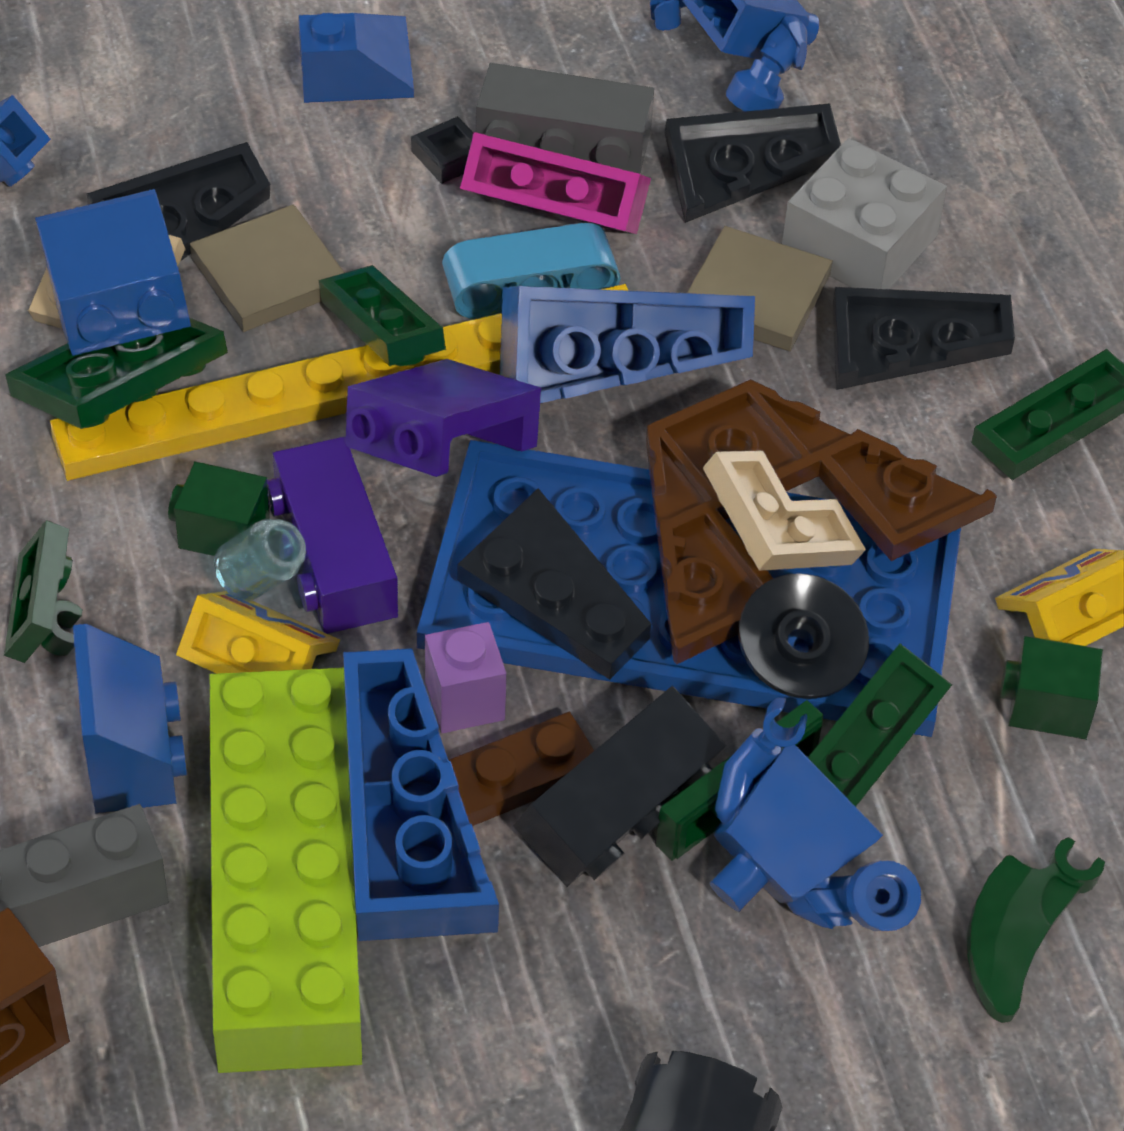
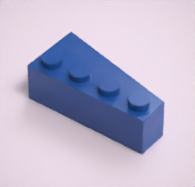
(612, 338)
(410, 831)

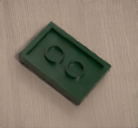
(100, 382)

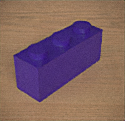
(346, 559)

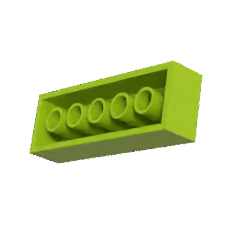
(282, 873)

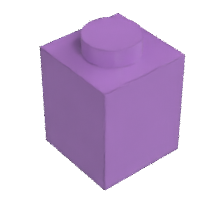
(465, 677)

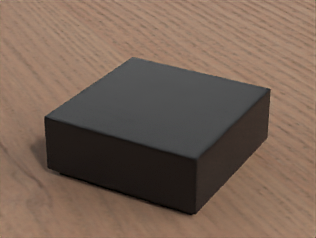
(444, 148)

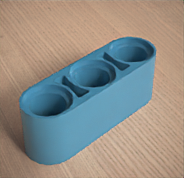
(546, 257)

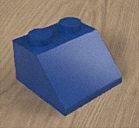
(113, 272)
(126, 722)

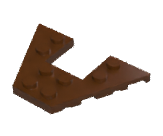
(703, 558)

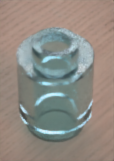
(259, 558)

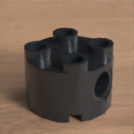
(698, 1096)

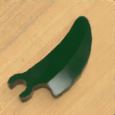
(1013, 919)

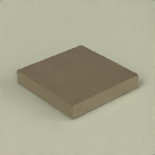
(265, 266)
(778, 275)

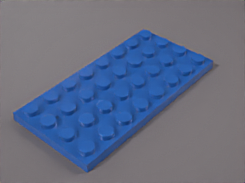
(616, 520)

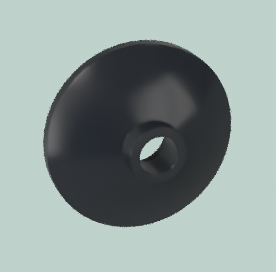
(820, 616)

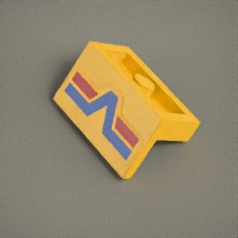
(1075, 600)
(248, 637)

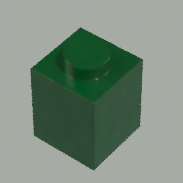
(216, 506)
(1053, 687)

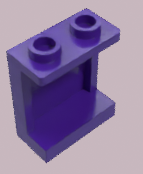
(421, 409)

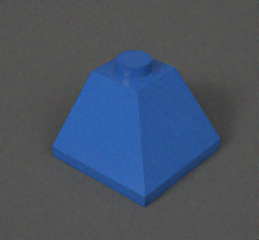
(354, 57)

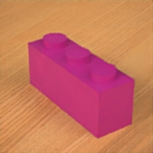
(555, 183)

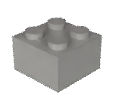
(865, 216)

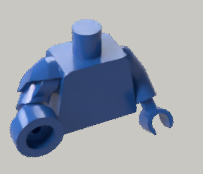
(754, 29)
(797, 830)

